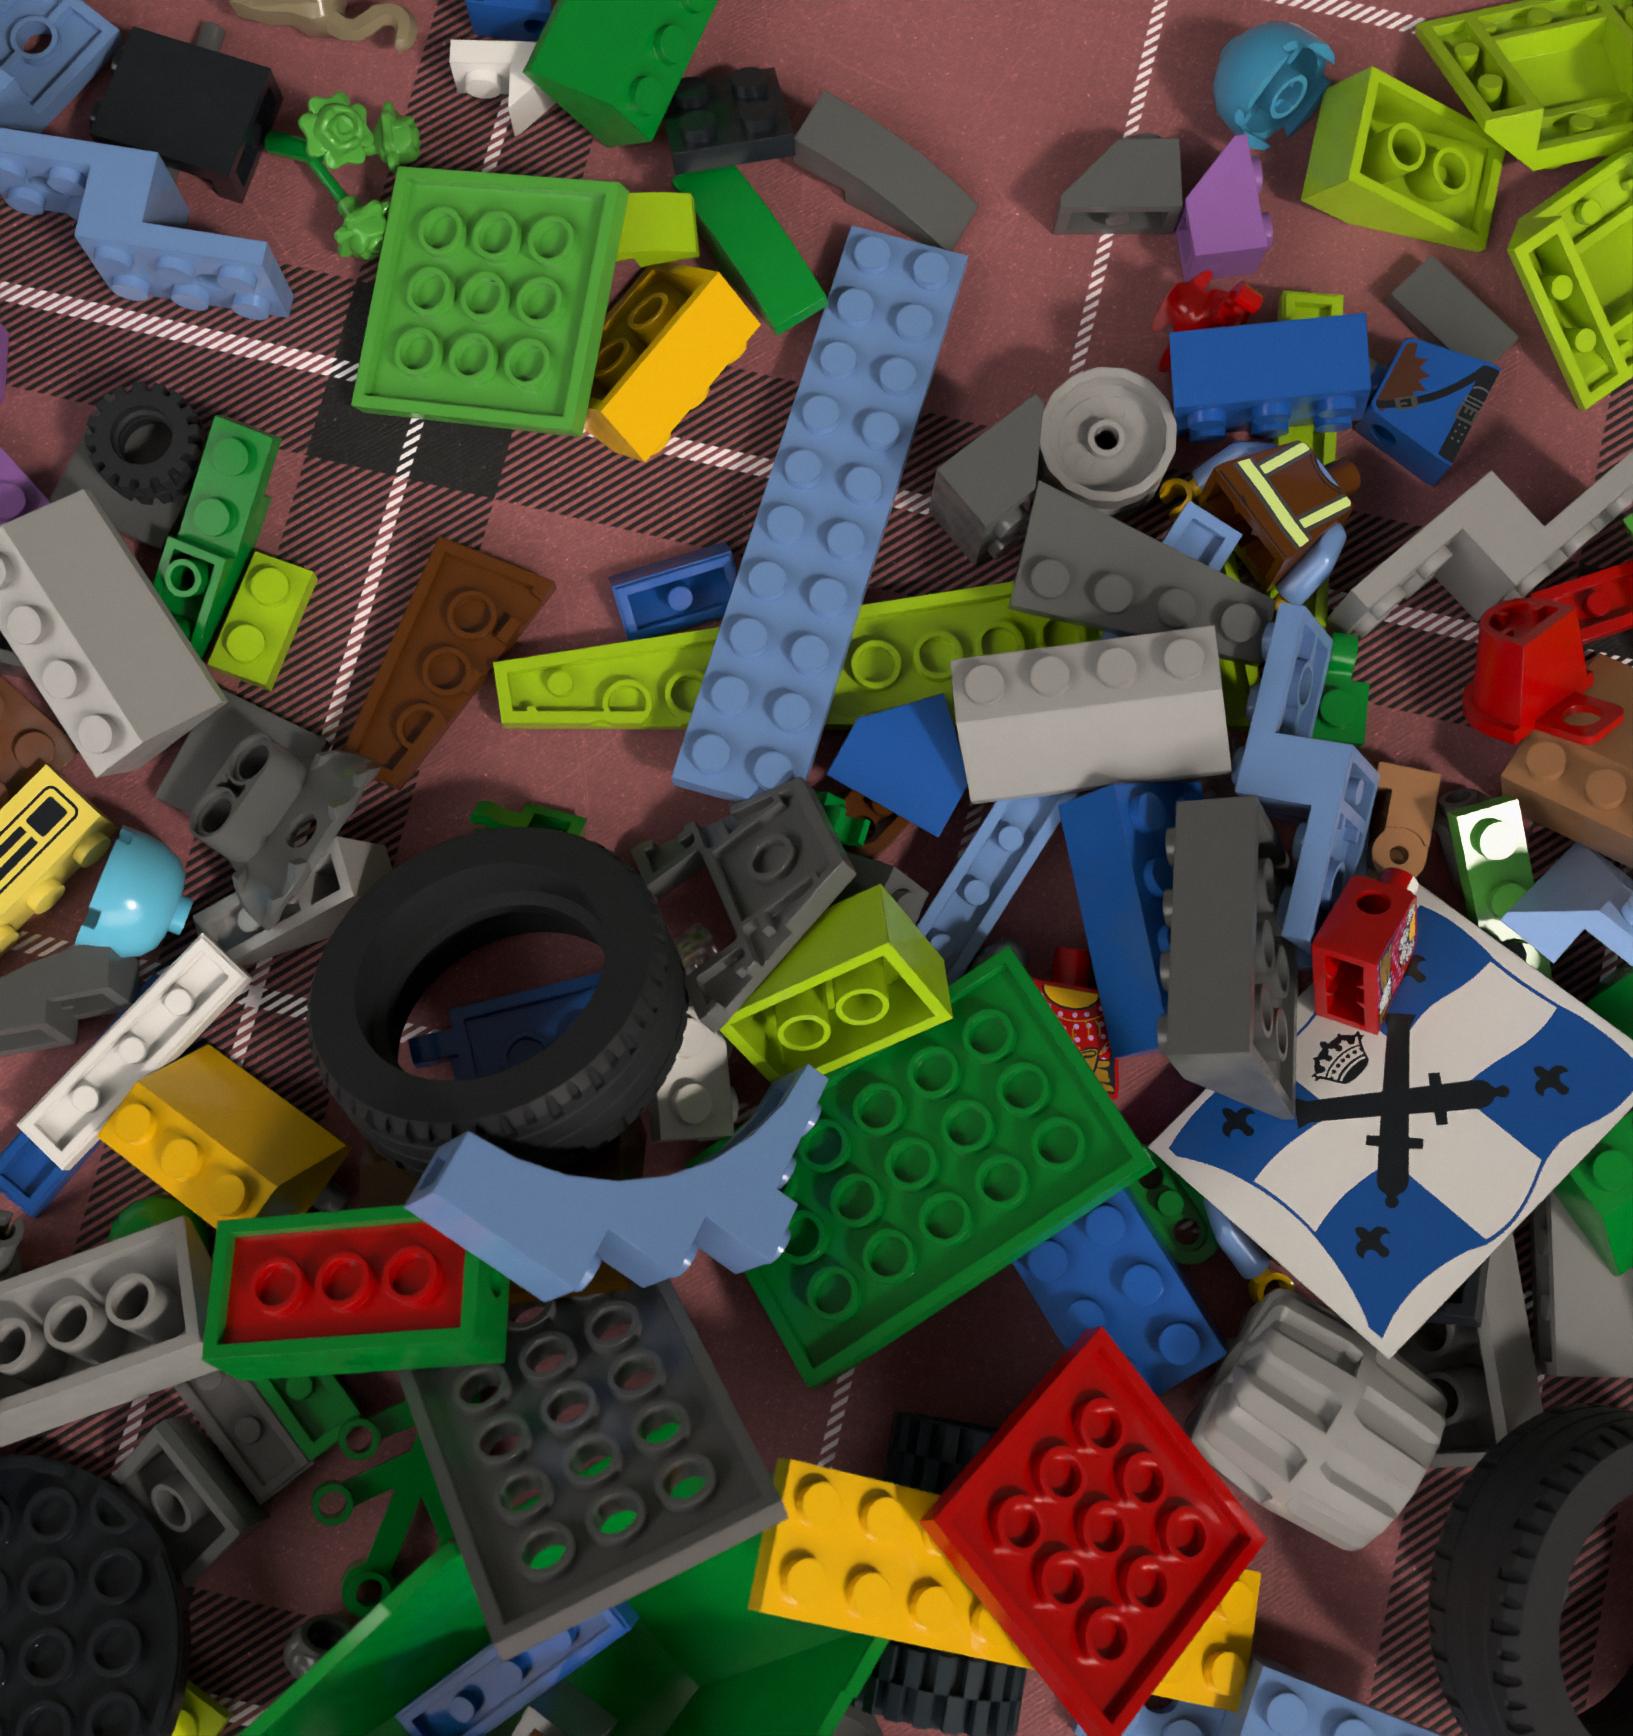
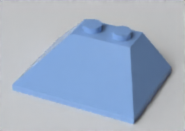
(1576, 896)

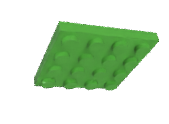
(490, 299)

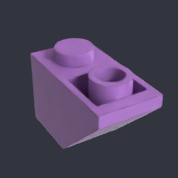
(1223, 218)

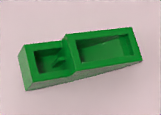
(752, 247)

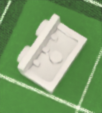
(697, 1092)

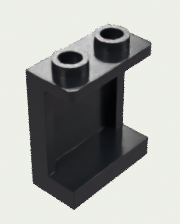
(191, 107)

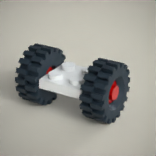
(922, 1682)

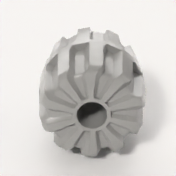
(1317, 1421)

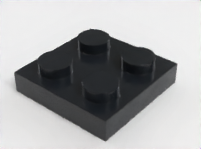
(727, 121)

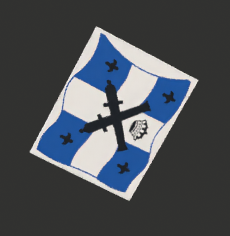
(1416, 1139)

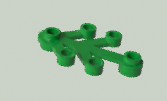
(409, 1476)

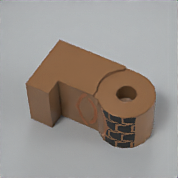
(1402, 819)

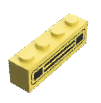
(43, 841)

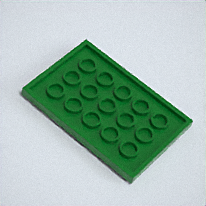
(939, 1171)

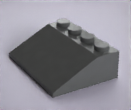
(1227, 963)

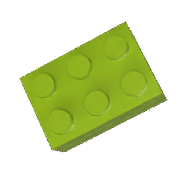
(843, 990)

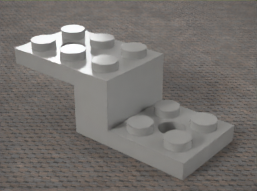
(1484, 550)

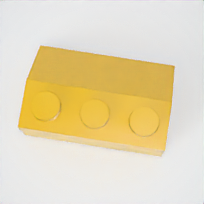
(662, 355)
(223, 1140)

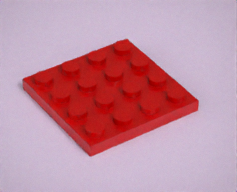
(1095, 1534)

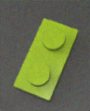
(262, 621)

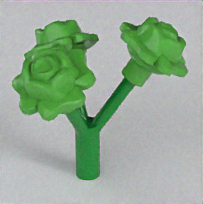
(341, 136)

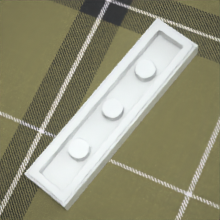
(136, 1045)

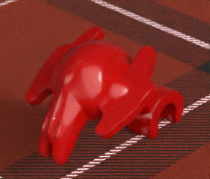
(1196, 309)

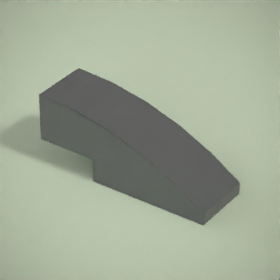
(882, 174)
(51, 994)

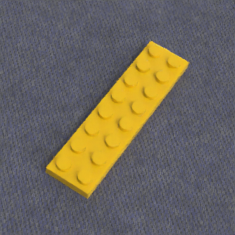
(870, 1568)

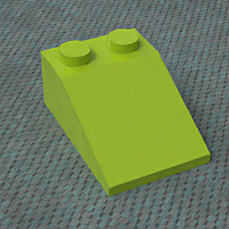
(1402, 163)

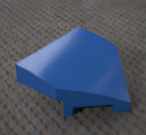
(906, 761)

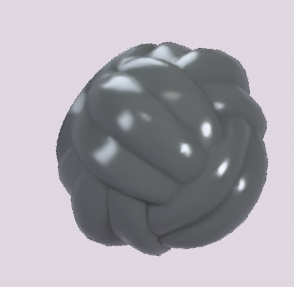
(312, 1642)

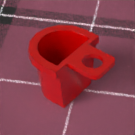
(1533, 675)

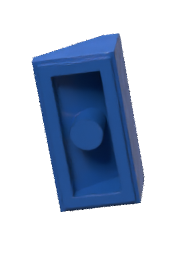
(675, 592)

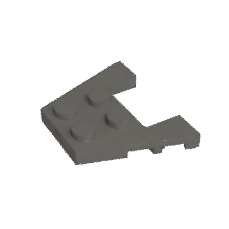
(775, 874)

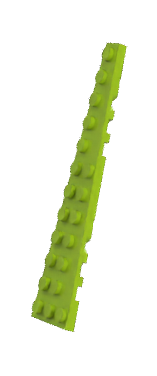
(893, 659)

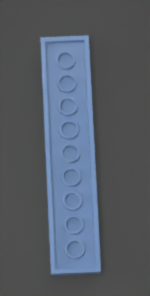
(821, 519)

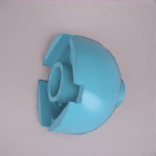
(136, 897)

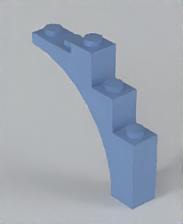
(557, 1227)

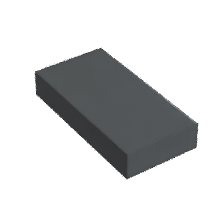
(1450, 314)

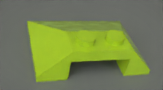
(1542, 75)
(1579, 276)

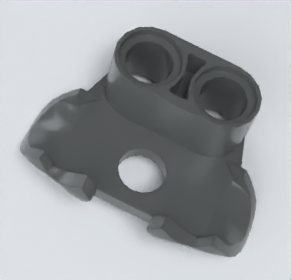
(260, 806)

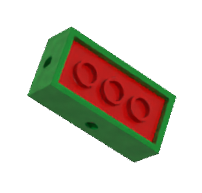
(348, 1297)

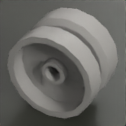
(1111, 409)

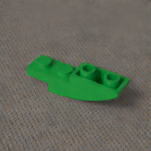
(219, 529)

